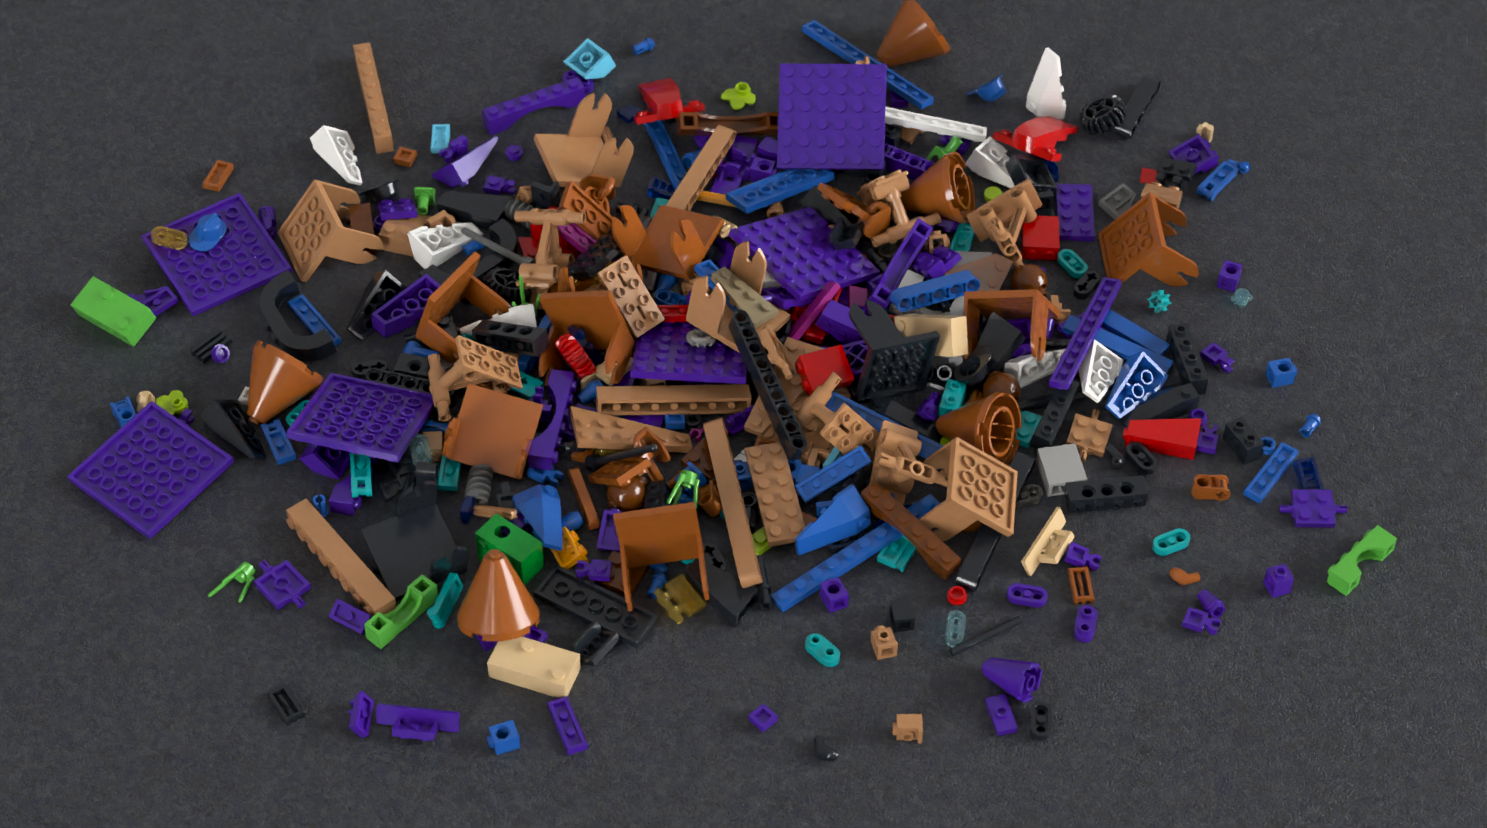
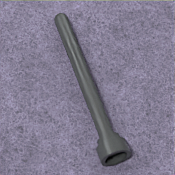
(492, 245)

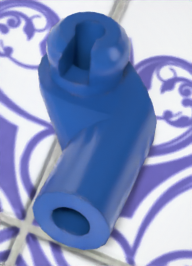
(1243, 166)

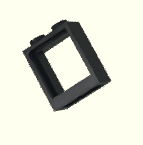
(1018, 166)

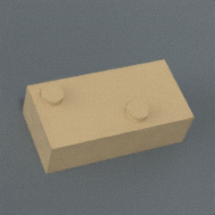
(951, 329)
(534, 666)

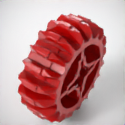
(575, 356)

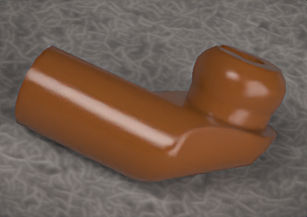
(1182, 577)

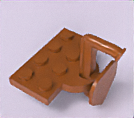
(591, 200)
(874, 222)
(621, 471)

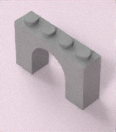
(913, 278)

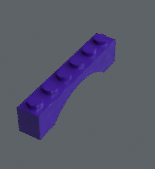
(503, 115)
(900, 262)
(544, 448)
(341, 497)

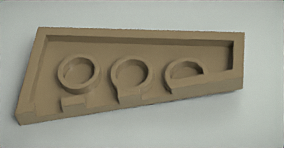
(744, 297)

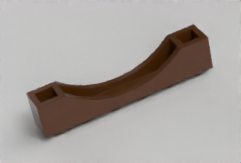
(701, 124)
(934, 551)

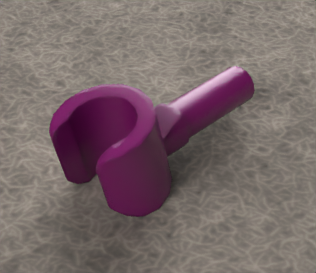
(697, 432)

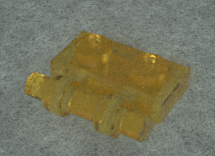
(684, 595)

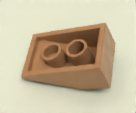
(1171, 195)
(395, 233)

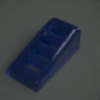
(660, 188)
(1304, 463)

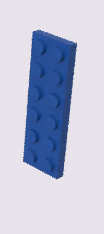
(776, 188)

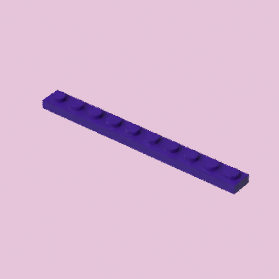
(1085, 334)

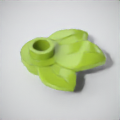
(739, 96)
(174, 403)

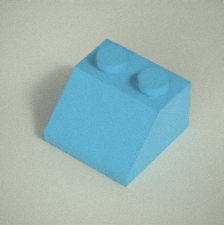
(590, 61)

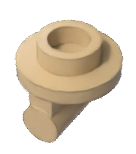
(1205, 131)
(143, 399)

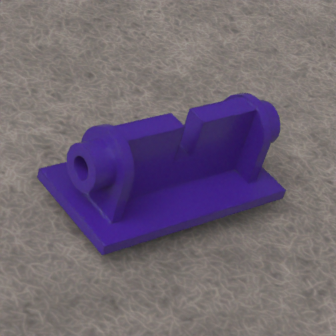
(930, 407)
(736, 422)

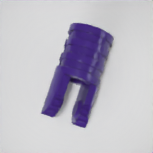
(268, 220)

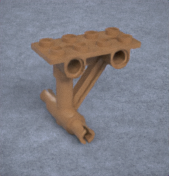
(888, 190)
(1010, 210)
(549, 256)
(630, 296)
(475, 366)
(842, 428)
(896, 461)

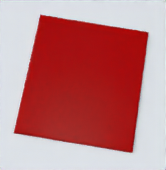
(1148, 176)

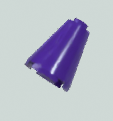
(1013, 676)

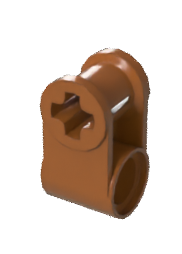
(1209, 487)
(710, 499)

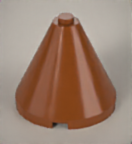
(911, 37)
(942, 190)
(276, 382)
(985, 424)
(497, 602)

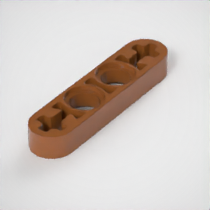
(583, 498)

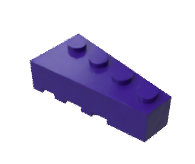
(404, 308)
(837, 323)

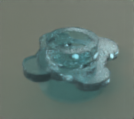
(1242, 297)

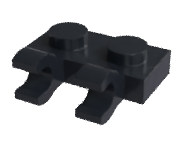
(1176, 169)

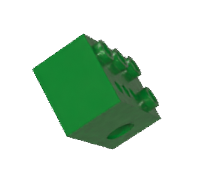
(519, 547)

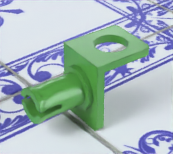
(952, 146)
(424, 196)

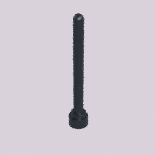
(595, 461)

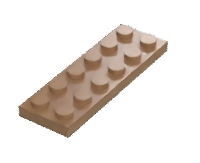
(775, 493)

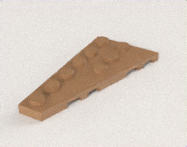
(758, 420)
(611, 432)

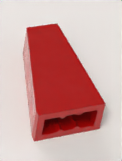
(1165, 436)

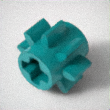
(1153, 301)

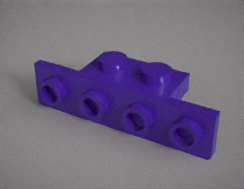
(416, 722)

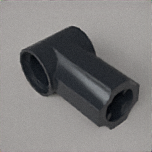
(750, 503)

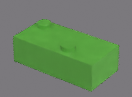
(113, 311)

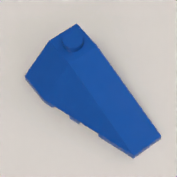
(1135, 383)
(543, 512)
(841, 520)

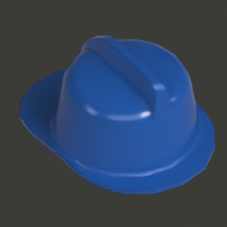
(991, 90)
(207, 232)

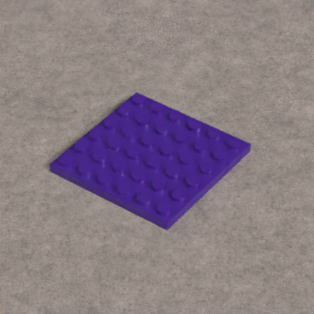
(831, 116)
(802, 254)
(236, 265)
(668, 356)
(362, 417)
(150, 469)

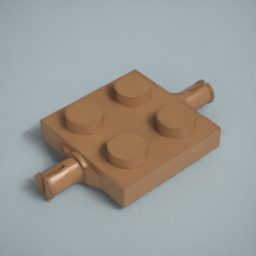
(777, 353)
(1089, 435)

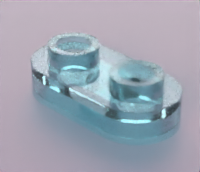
(420, 449)

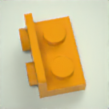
(571, 550)

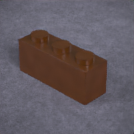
(361, 220)

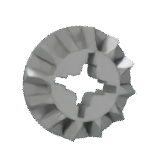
(700, 338)

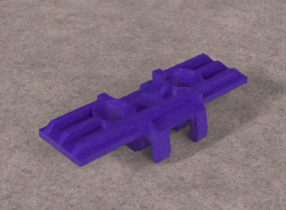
(741, 157)

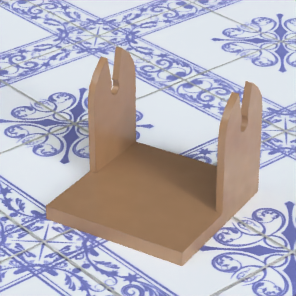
(582, 149)
(317, 232)
(712, 313)
(976, 490)

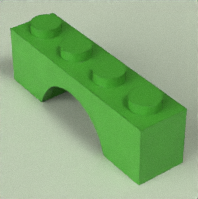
(1374, 545)
(418, 598)

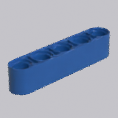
(934, 290)

